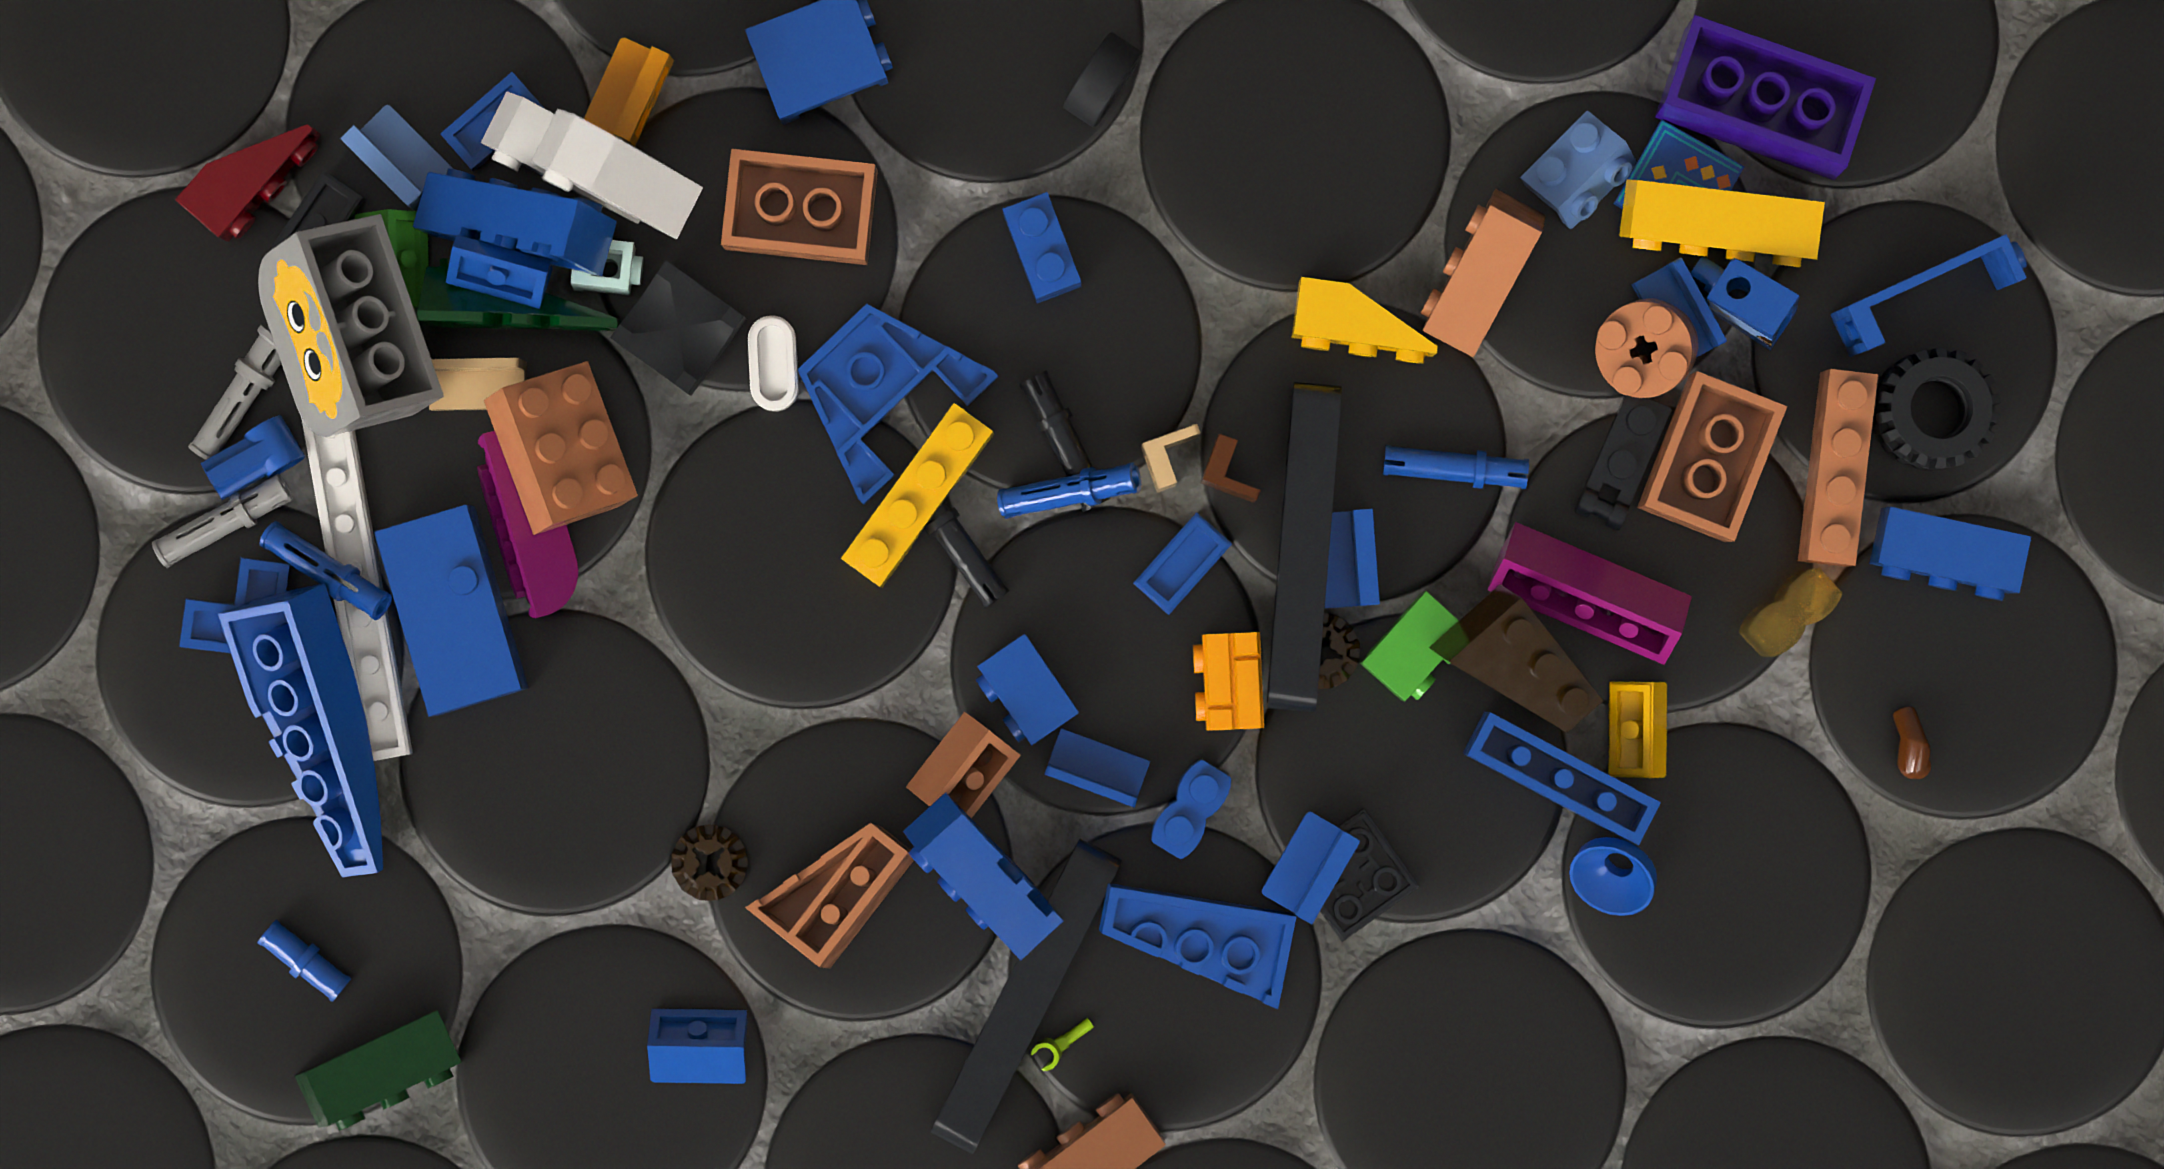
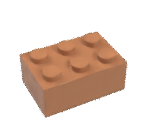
(799, 206)
(560, 447)
(1712, 457)

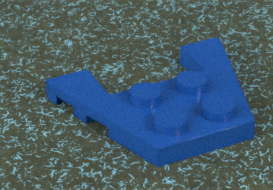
(867, 374)

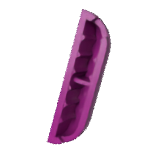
(537, 565)

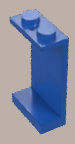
(1858, 326)

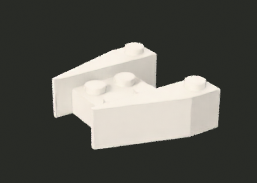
(590, 163)

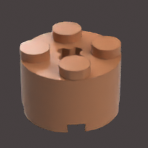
(1635, 373)

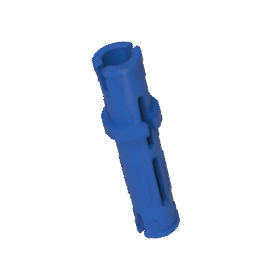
(1456, 467)
(1088, 487)
(367, 598)

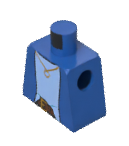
(1761, 313)

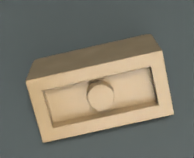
(472, 380)
(1158, 460)

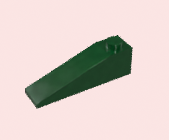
(457, 307)

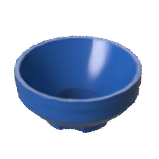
(1610, 887)

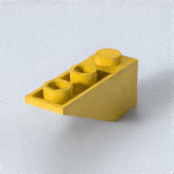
(1345, 316)

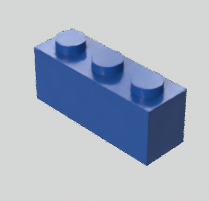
(1949, 552)

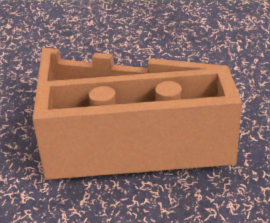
(1482, 272)
(835, 895)
(1114, 1140)

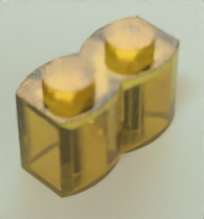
(1799, 602)

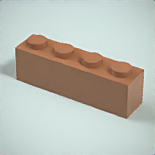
(1837, 467)

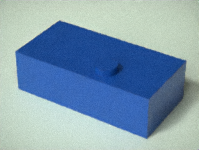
(451, 610)

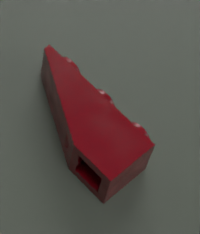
(236, 185)

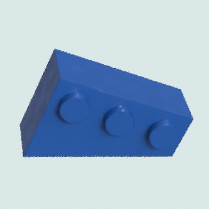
(981, 875)

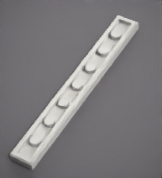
(351, 540)

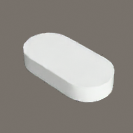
(773, 363)

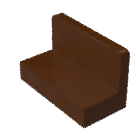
(1217, 467)

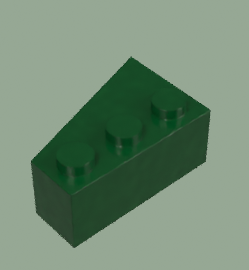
(379, 1072)

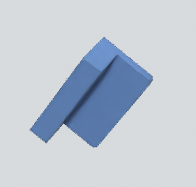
(396, 154)

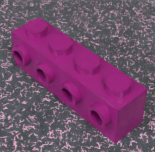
(1591, 593)

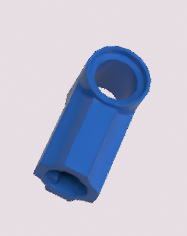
(263, 452)

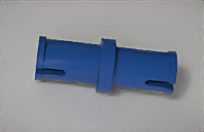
(304, 960)

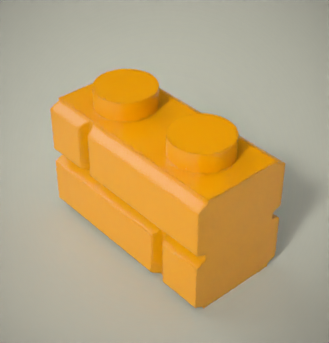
(1231, 681)

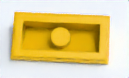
(1637, 729)

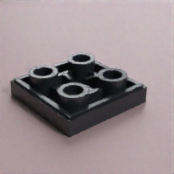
(1370, 882)

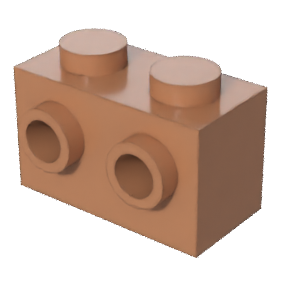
(964, 766)

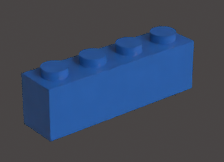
(1561, 778)

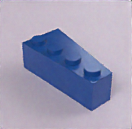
(529, 222)

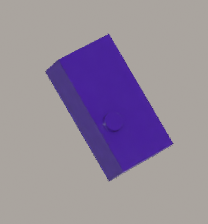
(1765, 97)

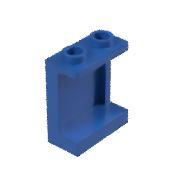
(818, 55)

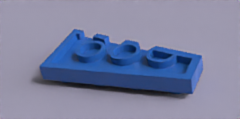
(1220, 940)

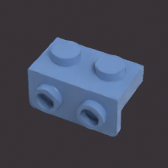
(1580, 169)

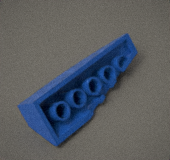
(308, 694)

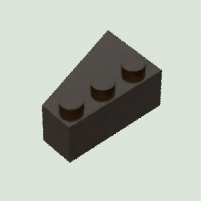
(1518, 657)

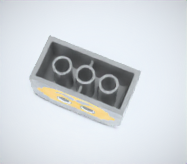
(346, 327)

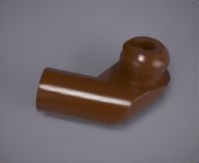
(1913, 746)

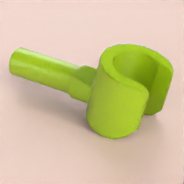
(1062, 1042)

